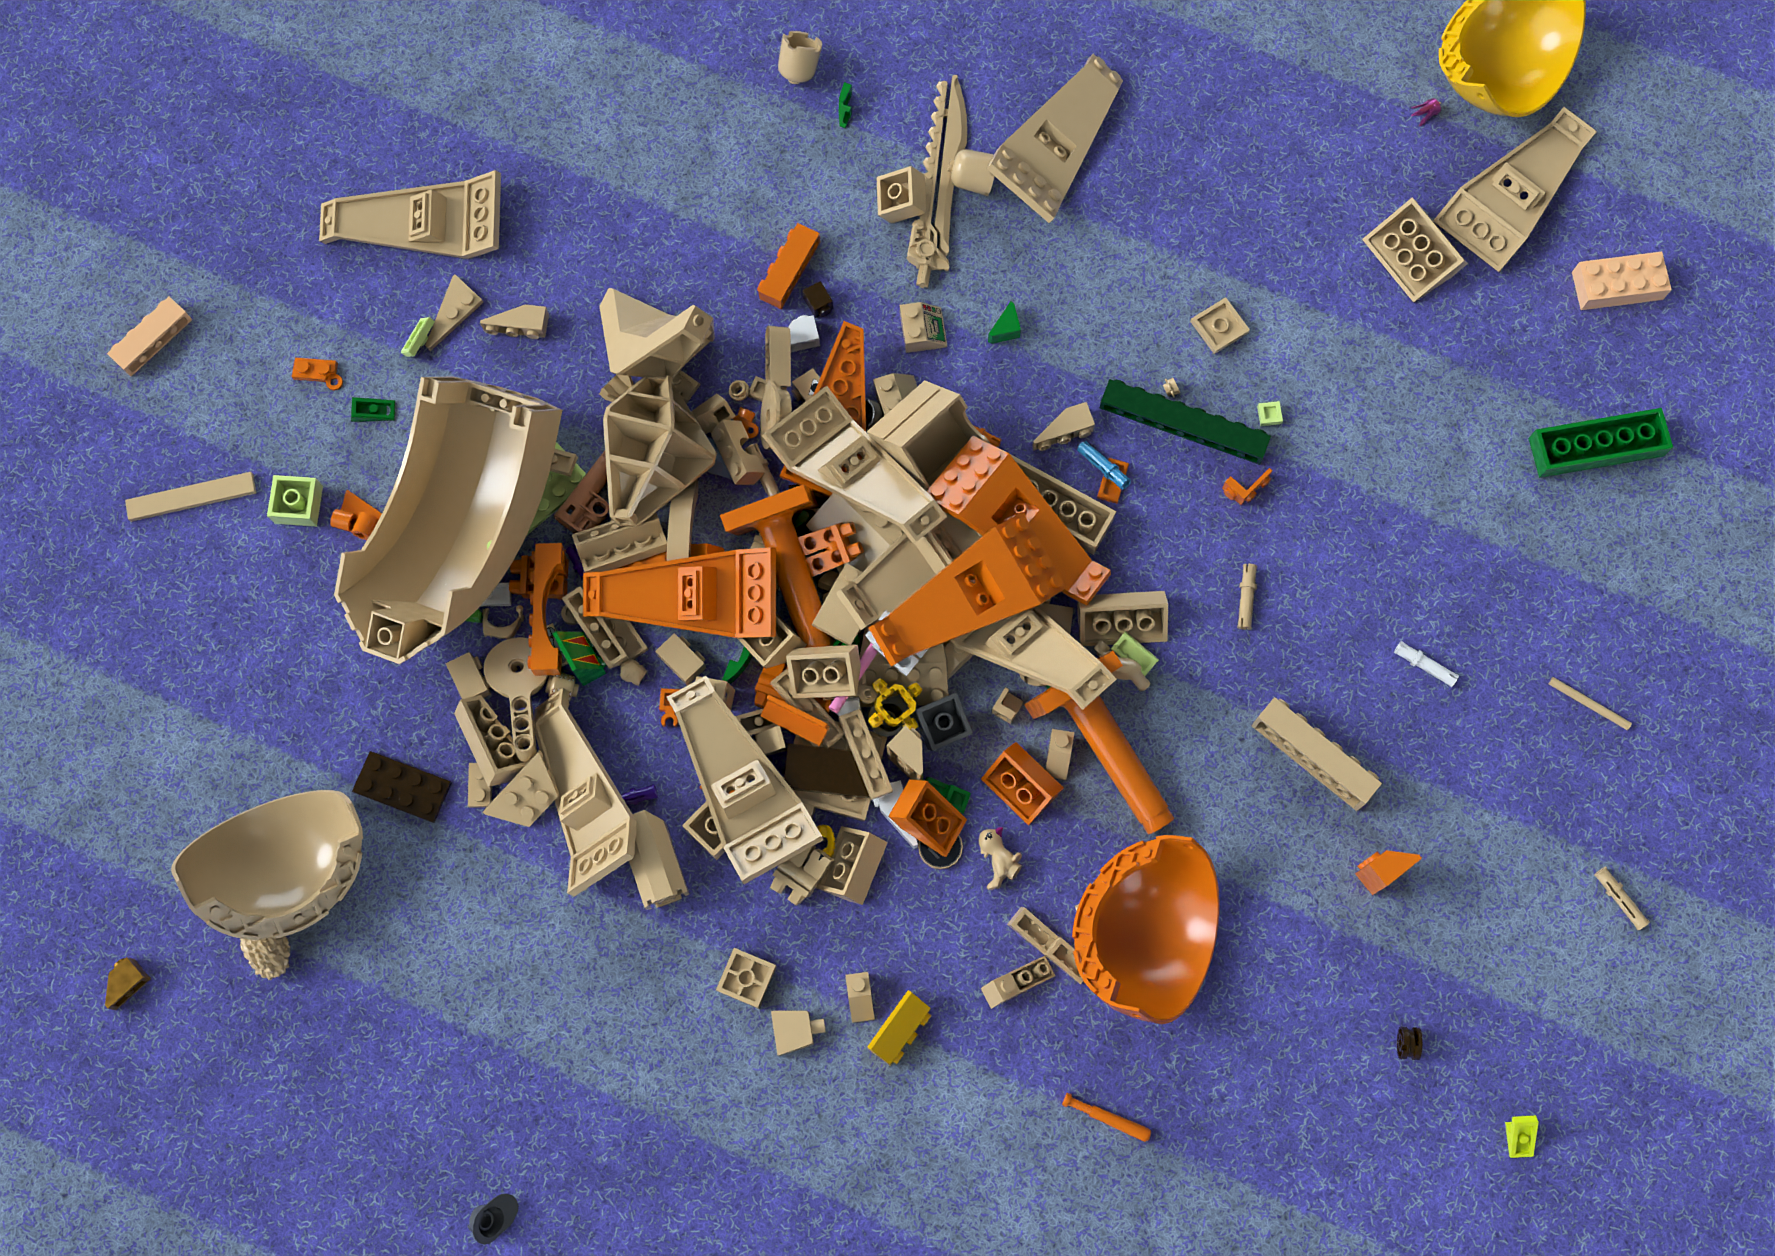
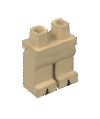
(800, 877)

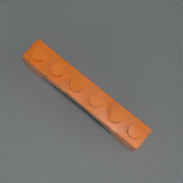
(548, 561)

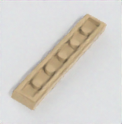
(190, 496)

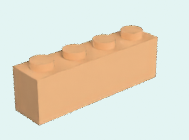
(149, 336)

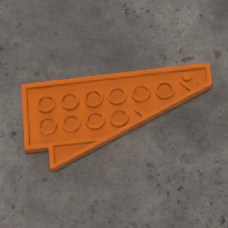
(846, 380)

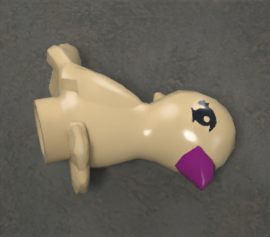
(1003, 861)

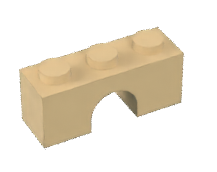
(743, 467)

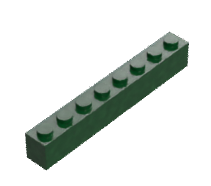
(1185, 421)

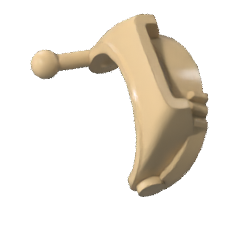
(502, 632)

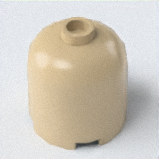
(799, 56)
(971, 172)

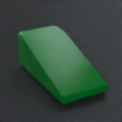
(372, 410)

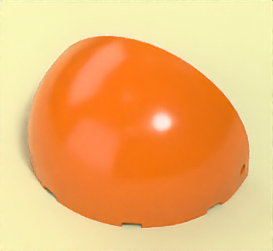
(1149, 928)

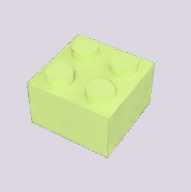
(295, 500)

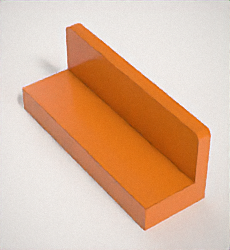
(795, 720)

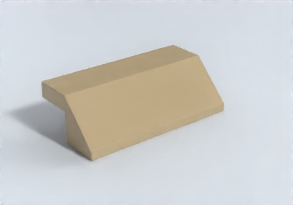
(616, 546)
(612, 637)

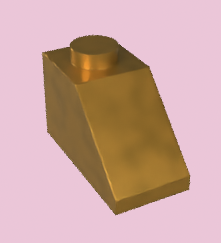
(124, 982)

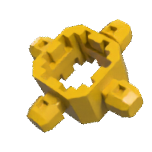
(912, 691)

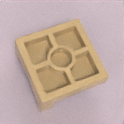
(746, 978)

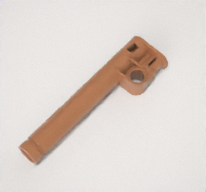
(584, 499)

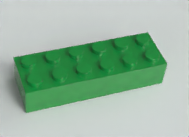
(1600, 442)

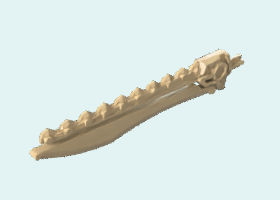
(923, 239)

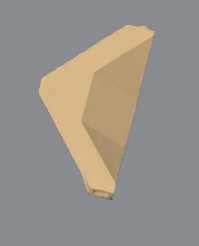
(648, 340)
(651, 449)

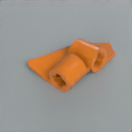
(355, 516)

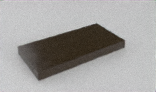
(823, 771)

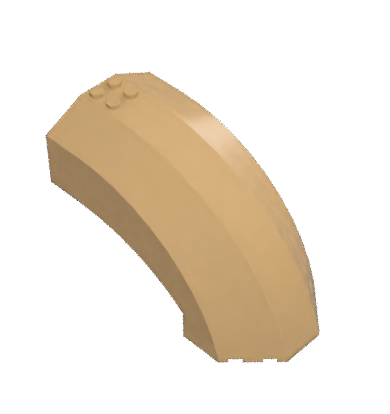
(465, 479)

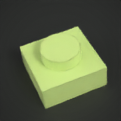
(1270, 413)

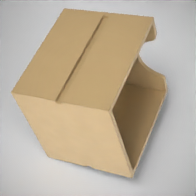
(925, 431)

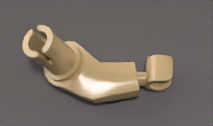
(1129, 671)

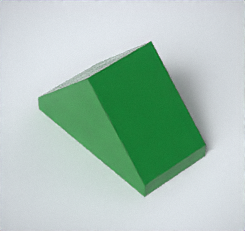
(1006, 327)

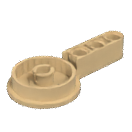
(776, 399)
(501, 675)

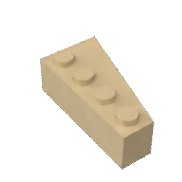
(488, 741)

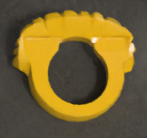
(826, 832)

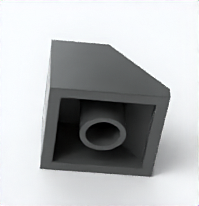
(943, 722)

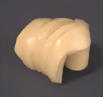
(632, 671)

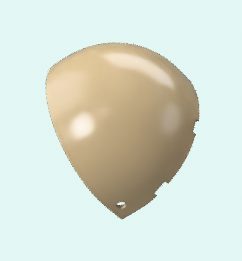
(273, 865)

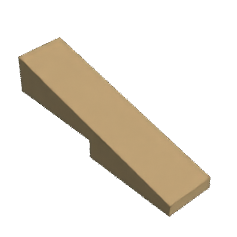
(1045, 941)

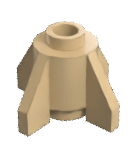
(616, 387)

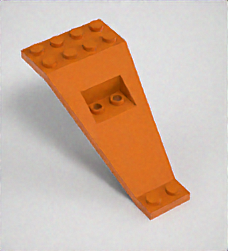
(988, 487)
(983, 585)
(706, 593)

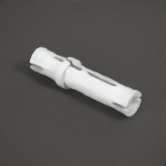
(1430, 666)

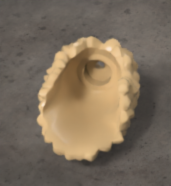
(267, 955)

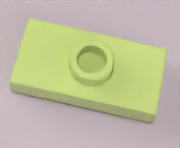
(418, 337)
(1130, 648)

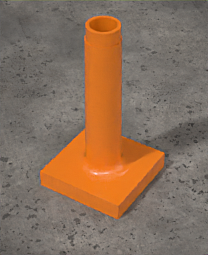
(775, 524)
(1111, 749)

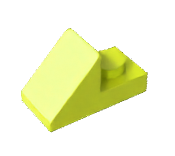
(1522, 1136)

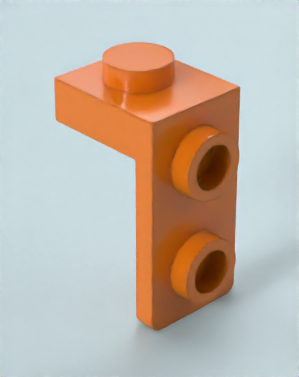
(1236, 492)

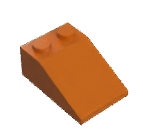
(928, 816)

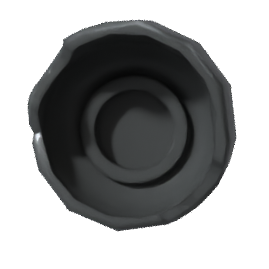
(873, 413)

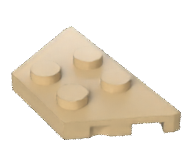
(525, 794)

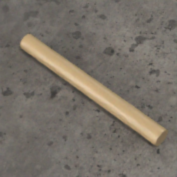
(1590, 703)

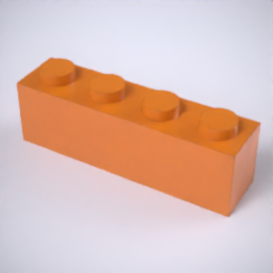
(788, 266)

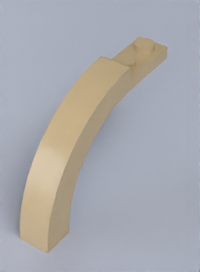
(681, 522)

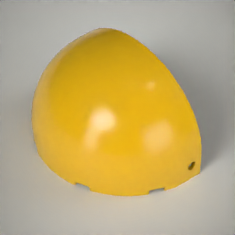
(1512, 52)

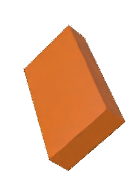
(1108, 489)

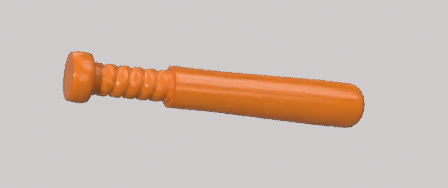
(1111, 1119)

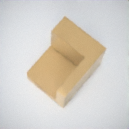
(1007, 706)

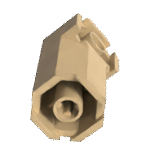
(656, 863)

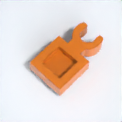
(666, 707)

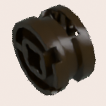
(1409, 1043)

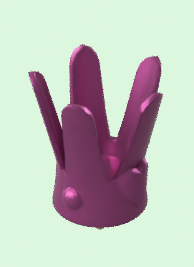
(1431, 107)

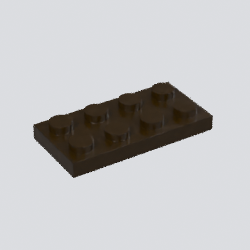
(401, 787)

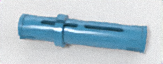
(1110, 470)

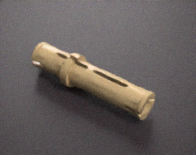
(767, 479)
(1247, 596)
(1622, 899)

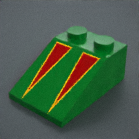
(580, 656)

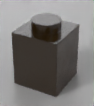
(818, 300)

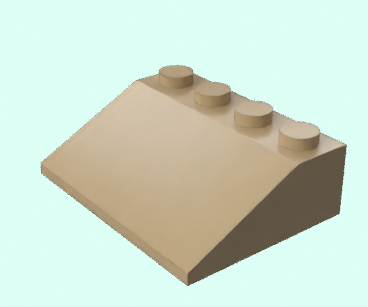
(1414, 250)
(871, 530)

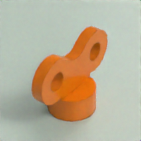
(746, 417)

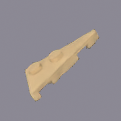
(455, 308)

